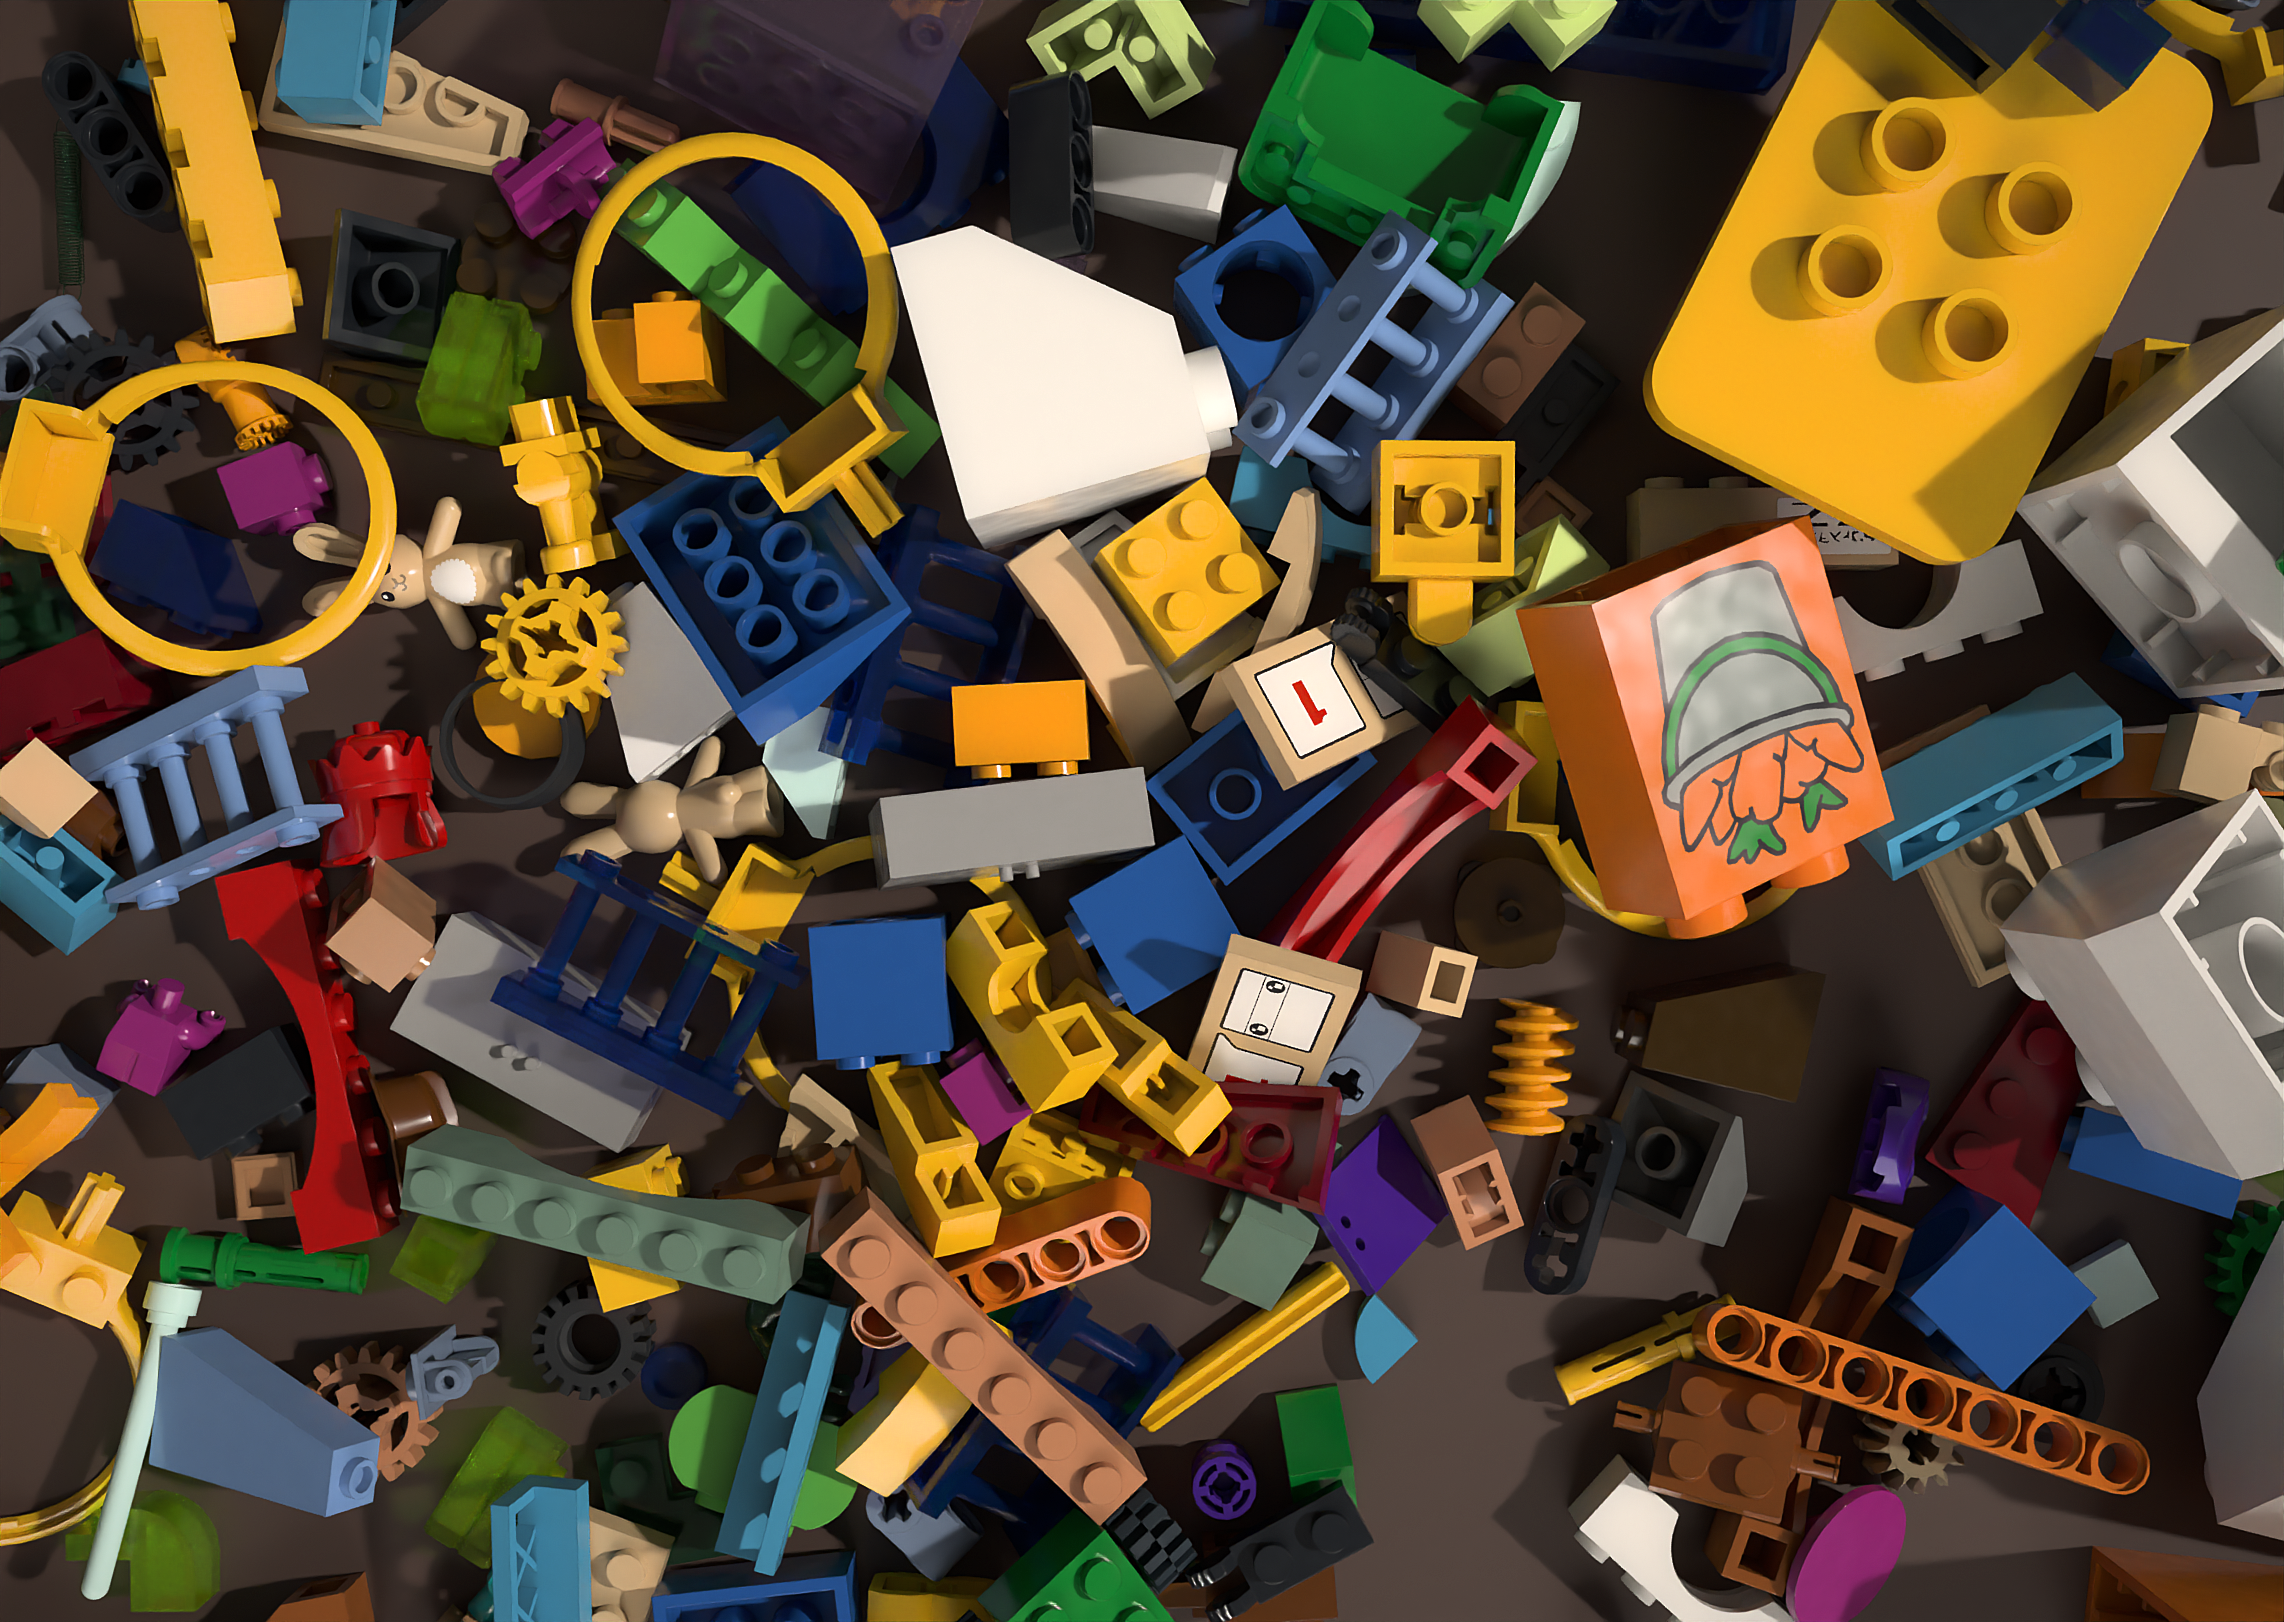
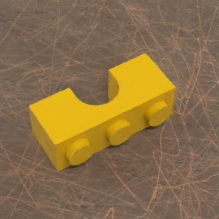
(995, 968)

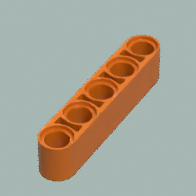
(1033, 1257)

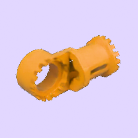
(244, 401)

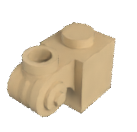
(2215, 757)

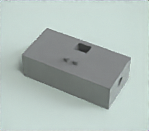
(1010, 829)
(455, 1019)

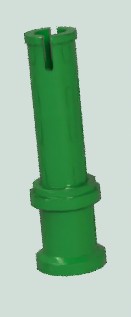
(237, 1260)

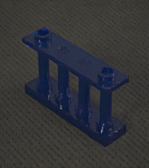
(854, 716)
(598, 1022)
(1042, 1330)

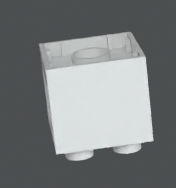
(2181, 513)

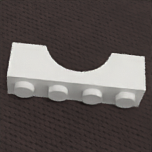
(1965, 600)
(1636, 1529)

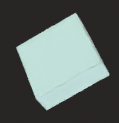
(2116, 1281)

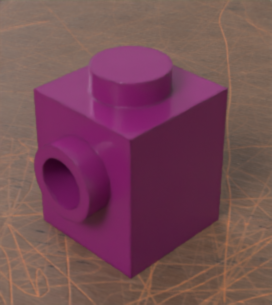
(277, 489)

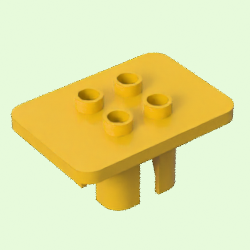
(1918, 279)

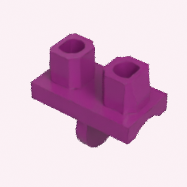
(558, 178)

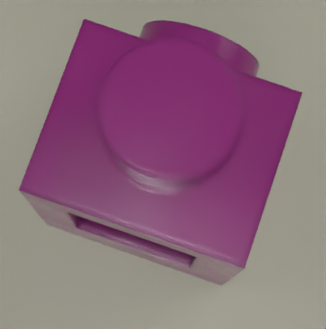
(983, 1091)

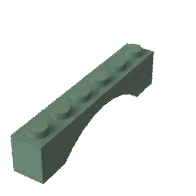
(707, 1242)

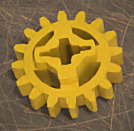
(548, 670)

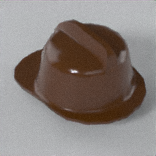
(412, 1109)

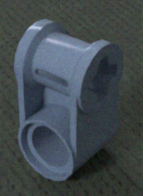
(41, 344)
(1372, 1045)
(928, 1542)

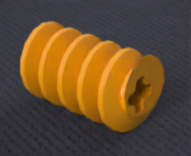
(1531, 1068)

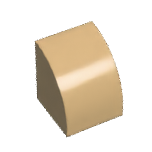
(41, 790)
(1421, 974)

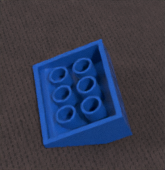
(761, 593)

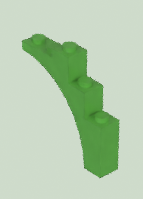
(759, 307)

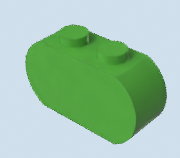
(709, 1444)

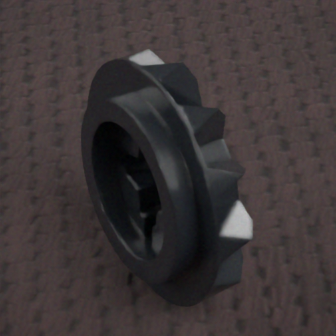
(2069, 1368)

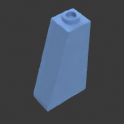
(256, 1428)

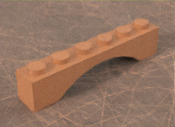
(952, 1332)

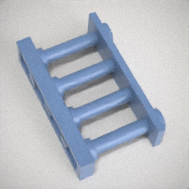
(1409, 388)
(166, 742)

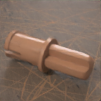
(615, 116)

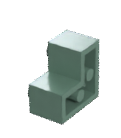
(1257, 1245)

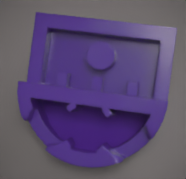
(1890, 1136)

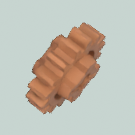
(365, 1390)

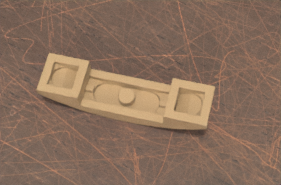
(1300, 544)
(1103, 650)

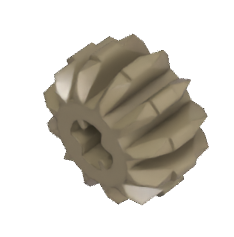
(1904, 1461)

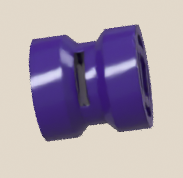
(1222, 1464)

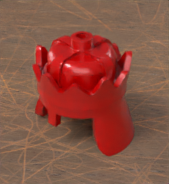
(384, 797)

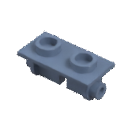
(447, 1368)

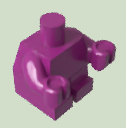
(155, 1036)

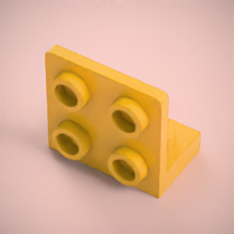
(1048, 1161)

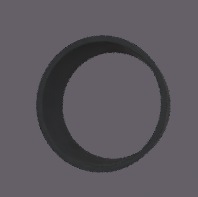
(563, 775)

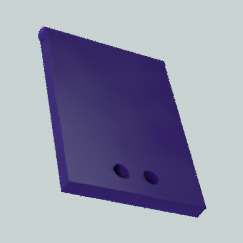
(1379, 1205)

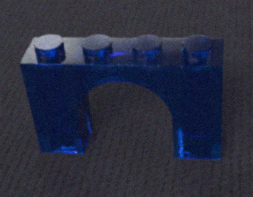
(962, 150)

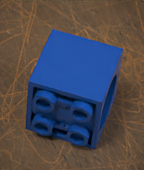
(1261, 243)
(1152, 924)
(883, 989)
(1984, 1288)

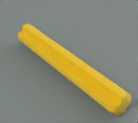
(1246, 1343)

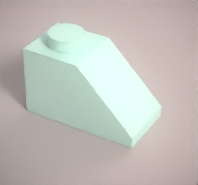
(807, 776)

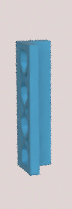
(782, 1429)
(544, 1552)

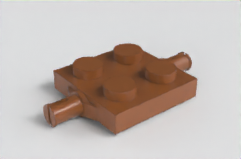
(1726, 1441)

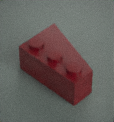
(76, 693)

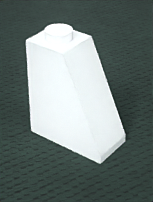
(1162, 181)
(667, 694)

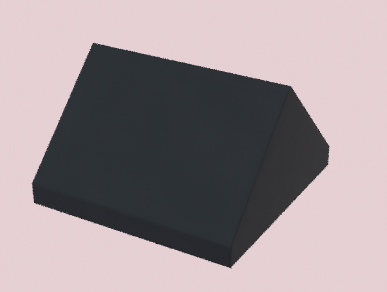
(387, 288)

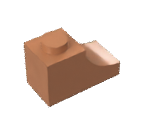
(1467, 1171)

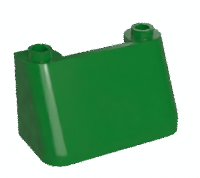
(1368, 136)

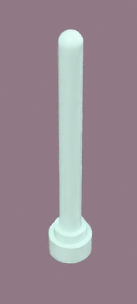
(167, 1311)

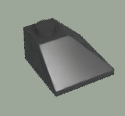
(1680, 1160)

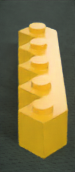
(216, 168)

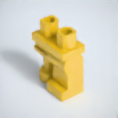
(563, 480)

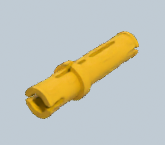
(1579, 1376)

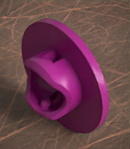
(1846, 1555)

